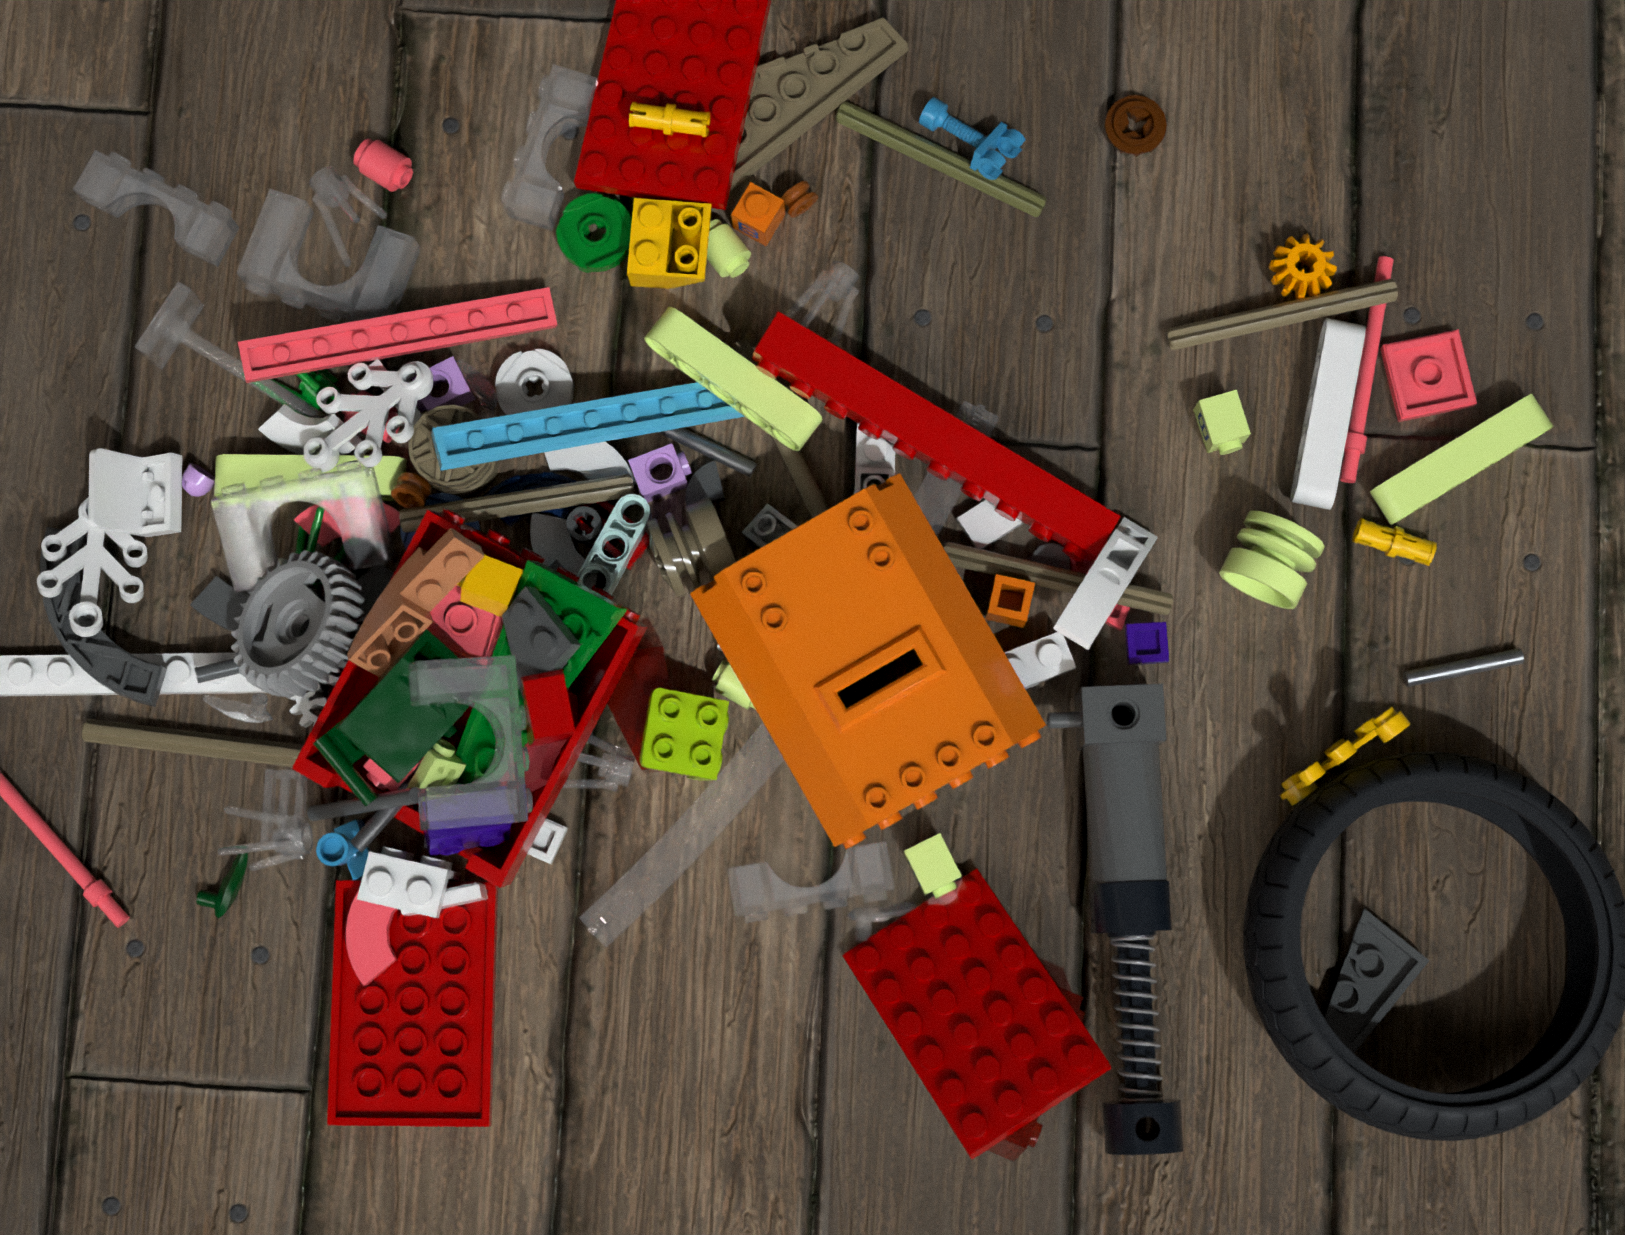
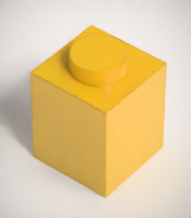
(490, 585)

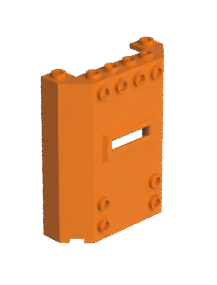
(834, 609)

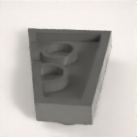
(1371, 980)

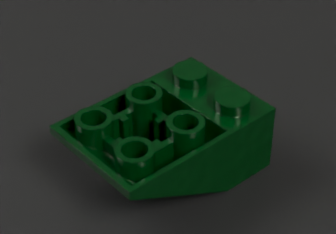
(388, 725)

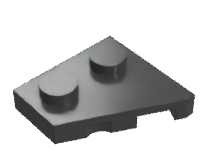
(537, 634)

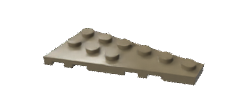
(805, 88)

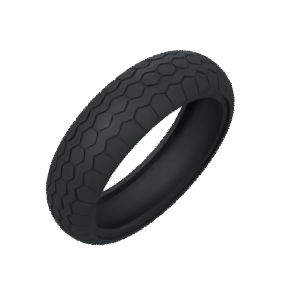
(1591, 916)

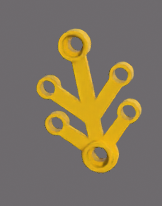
(1385, 726)

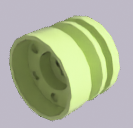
(1273, 555)

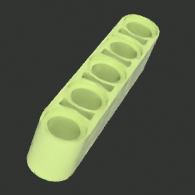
(733, 379)
(1461, 459)
(254, 467)

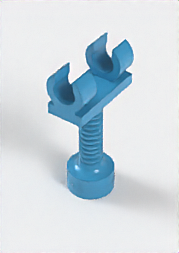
(984, 157)
(337, 849)

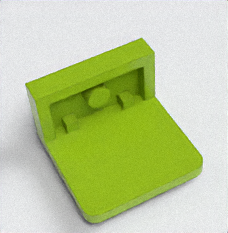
(684, 734)

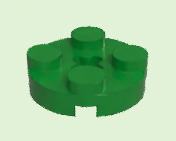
(574, 226)

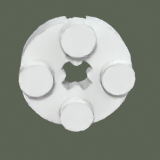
(530, 367)

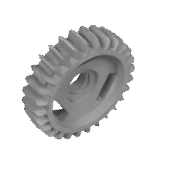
(268, 631)

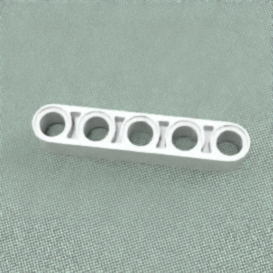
(1328, 414)

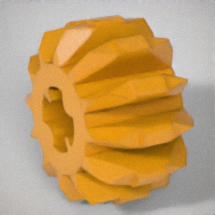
(1308, 254)

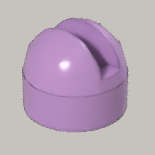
(197, 480)

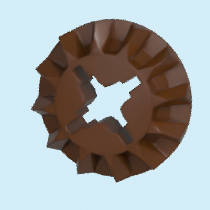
(1139, 109)

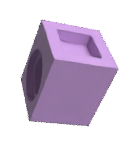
(458, 392)
(644, 464)

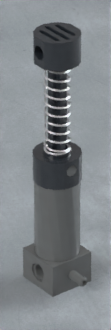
(1128, 890)

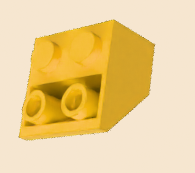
(668, 243)

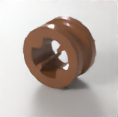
(799, 199)
(411, 490)

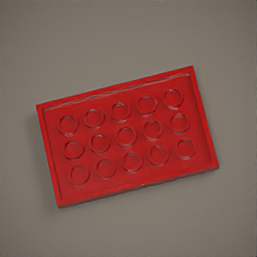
(681, 55)
(976, 1014)
(422, 1032)

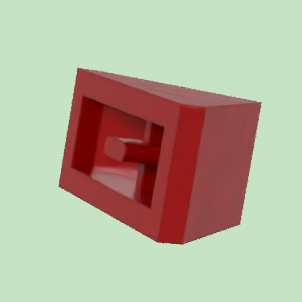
(547, 708)

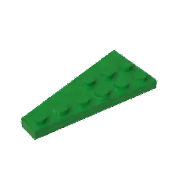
(586, 616)

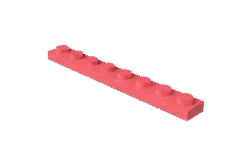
(396, 335)

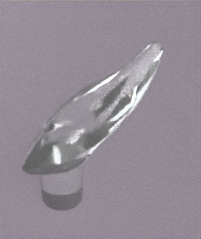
(481, 388)
(241, 711)
(876, 913)

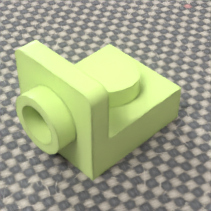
(438, 767)

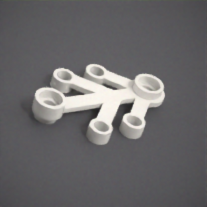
(371, 411)
(92, 558)

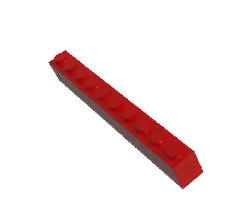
(935, 438)

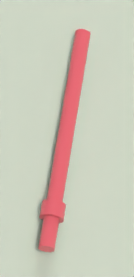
(1355, 438)
(95, 890)

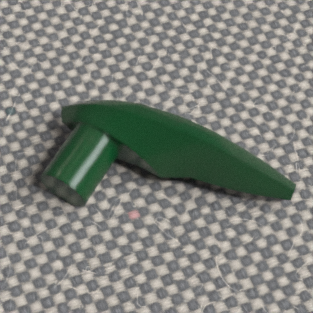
(229, 888)

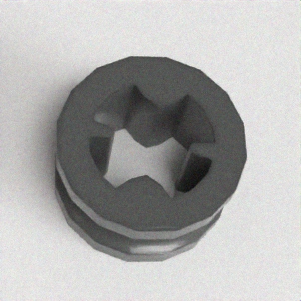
(572, 526)

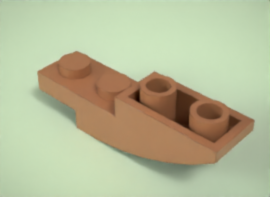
(406, 602)

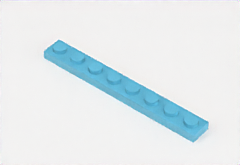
(577, 425)

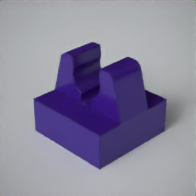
(1146, 643)

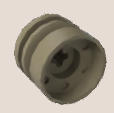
(460, 481)
(691, 546)

